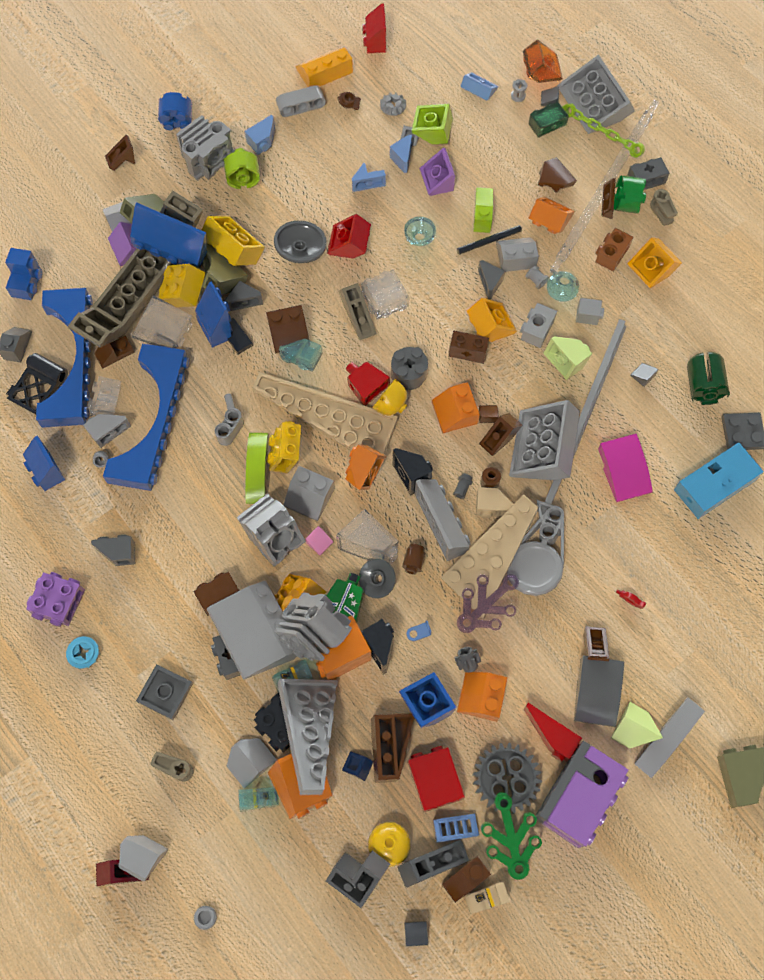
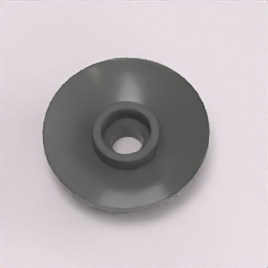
(369, 578)

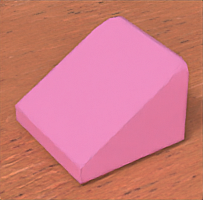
(318, 541)

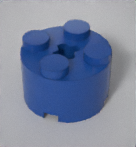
(174, 111)

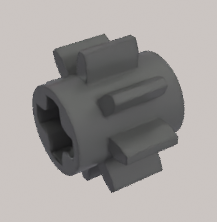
(467, 659)

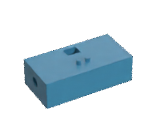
(718, 480)

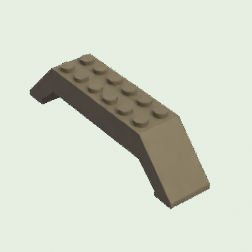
(132, 286)

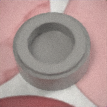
(205, 917)

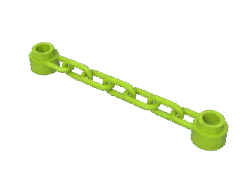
(632, 149)

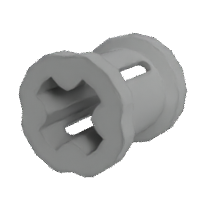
(516, 90)
(537, 277)

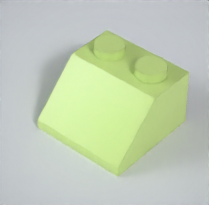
(567, 355)

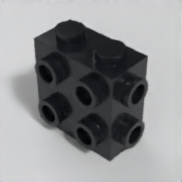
(272, 723)

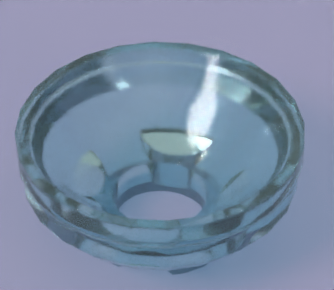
(420, 225)
(560, 291)

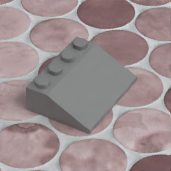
(596, 94)
(545, 442)
(248, 627)

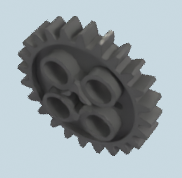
(525, 775)

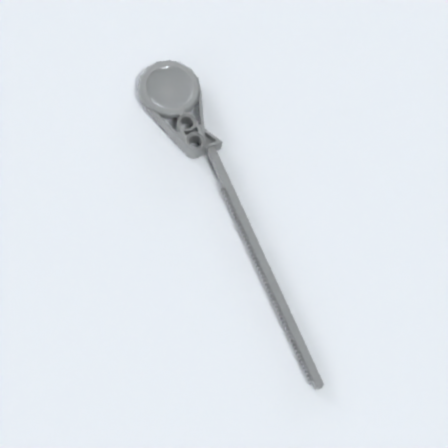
(537, 563)

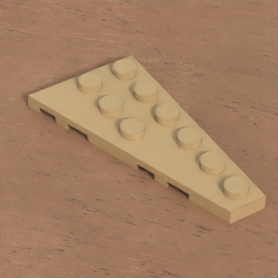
(492, 553)

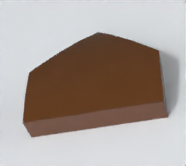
(555, 175)

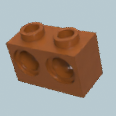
(611, 252)

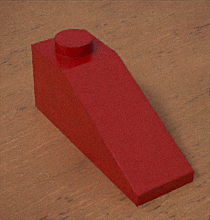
(556, 737)

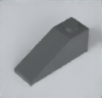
(433, 863)

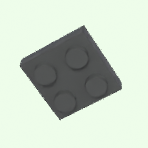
(744, 429)
(164, 692)

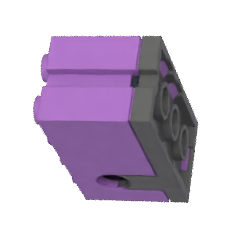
(576, 801)

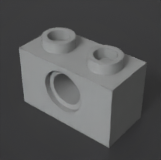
(535, 334)

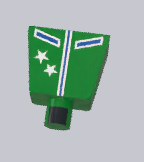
(347, 596)

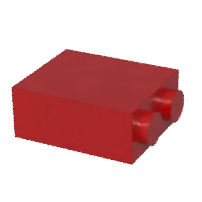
(435, 778)

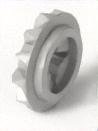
(388, 108)

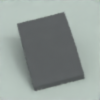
(599, 691)

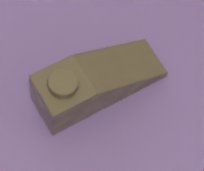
(357, 311)

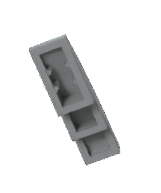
(673, 734)

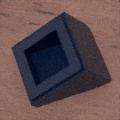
(357, 765)

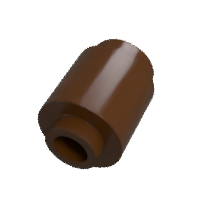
(490, 478)
(414, 559)

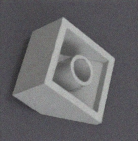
(517, 254)
(308, 493)

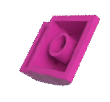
(625, 467)

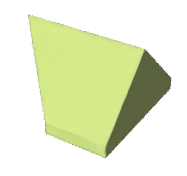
(636, 728)

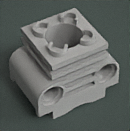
(204, 147)
(271, 529)
(312, 626)

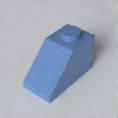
(261, 135)

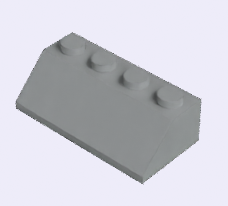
(441, 518)

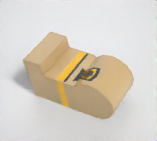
(487, 898)

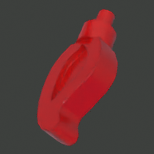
(631, 599)

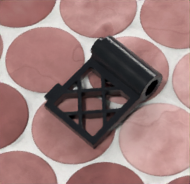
(41, 369)

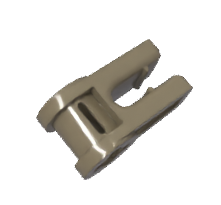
(663, 207)
(171, 765)

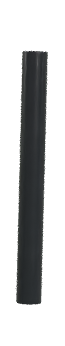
(479, 243)

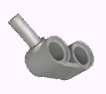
(228, 426)

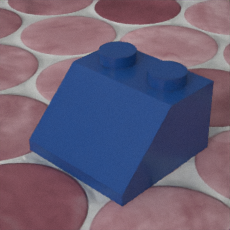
(42, 465)
(428, 701)

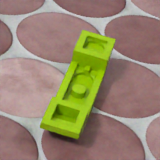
(256, 467)

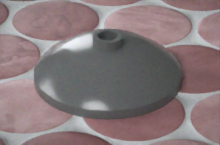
(300, 241)

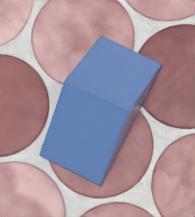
(401, 152)

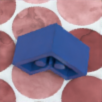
(24, 274)

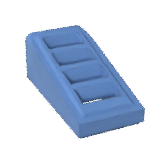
(438, 831)

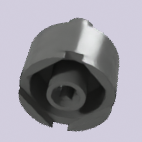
(409, 367)

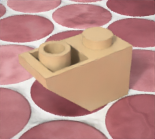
(491, 503)

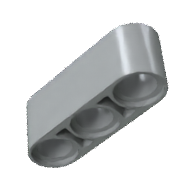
(300, 101)

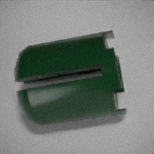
(717, 387)

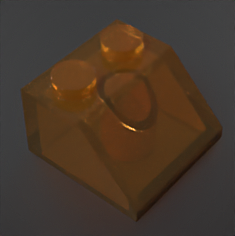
(541, 63)

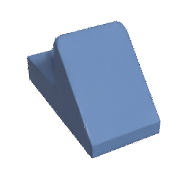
(364, 180)

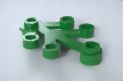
(511, 839)

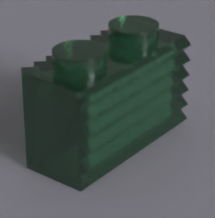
(548, 119)

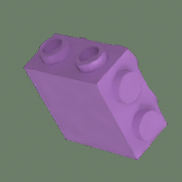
(55, 599)

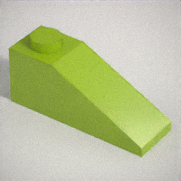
(483, 210)

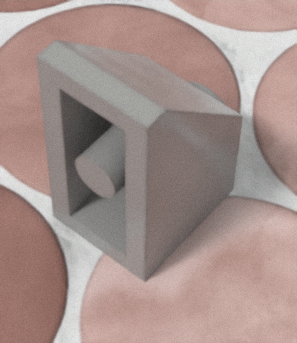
(105, 427)

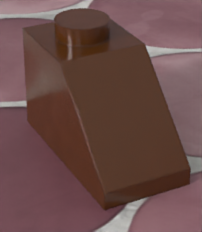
(500, 433)
(466, 879)

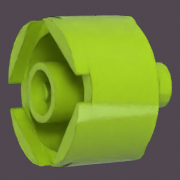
(241, 169)

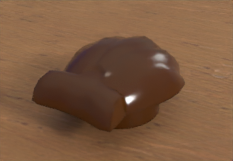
(349, 100)

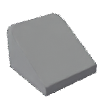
(408, 131)

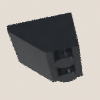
(411, 468)
(380, 641)

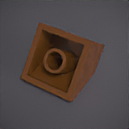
(287, 326)

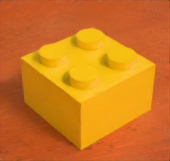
(181, 285)

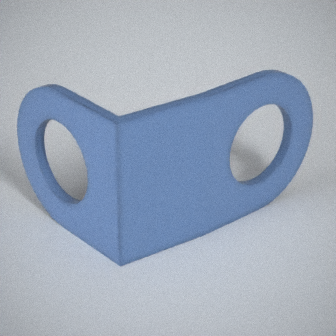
(423, 630)

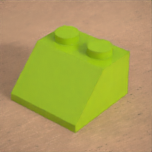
(433, 123)

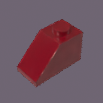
(110, 874)

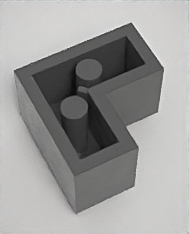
(356, 879)

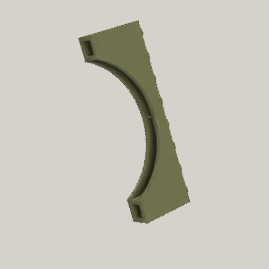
(215, 265)
(743, 774)

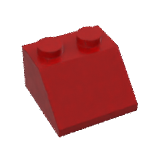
(375, 30)
(349, 237)

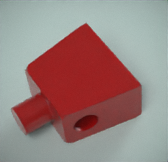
(366, 381)

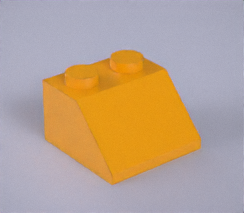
(654, 262)
(491, 319)

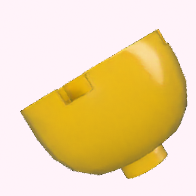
(392, 399)
(390, 842)

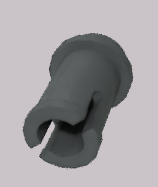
(462, 486)

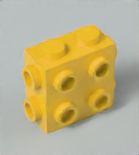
(284, 447)

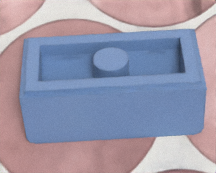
(478, 86)

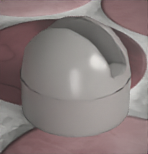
(97, 460)

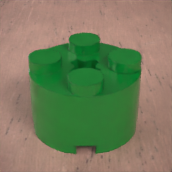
(629, 194)

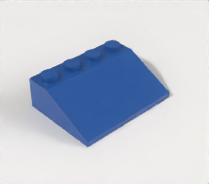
(167, 237)

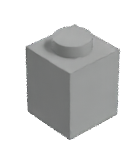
(589, 311)

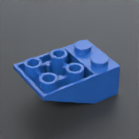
(214, 316)

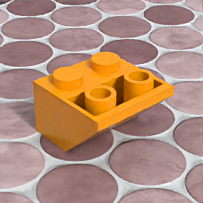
(293, 587)

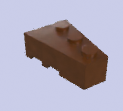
(389, 745)

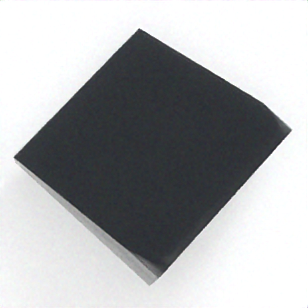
(416, 933)

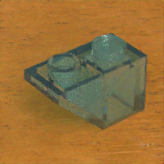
(302, 353)

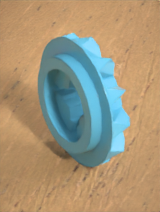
(74, 649)

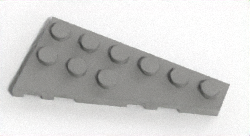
(308, 722)

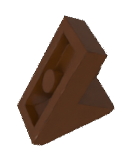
(119, 153)
(113, 351)

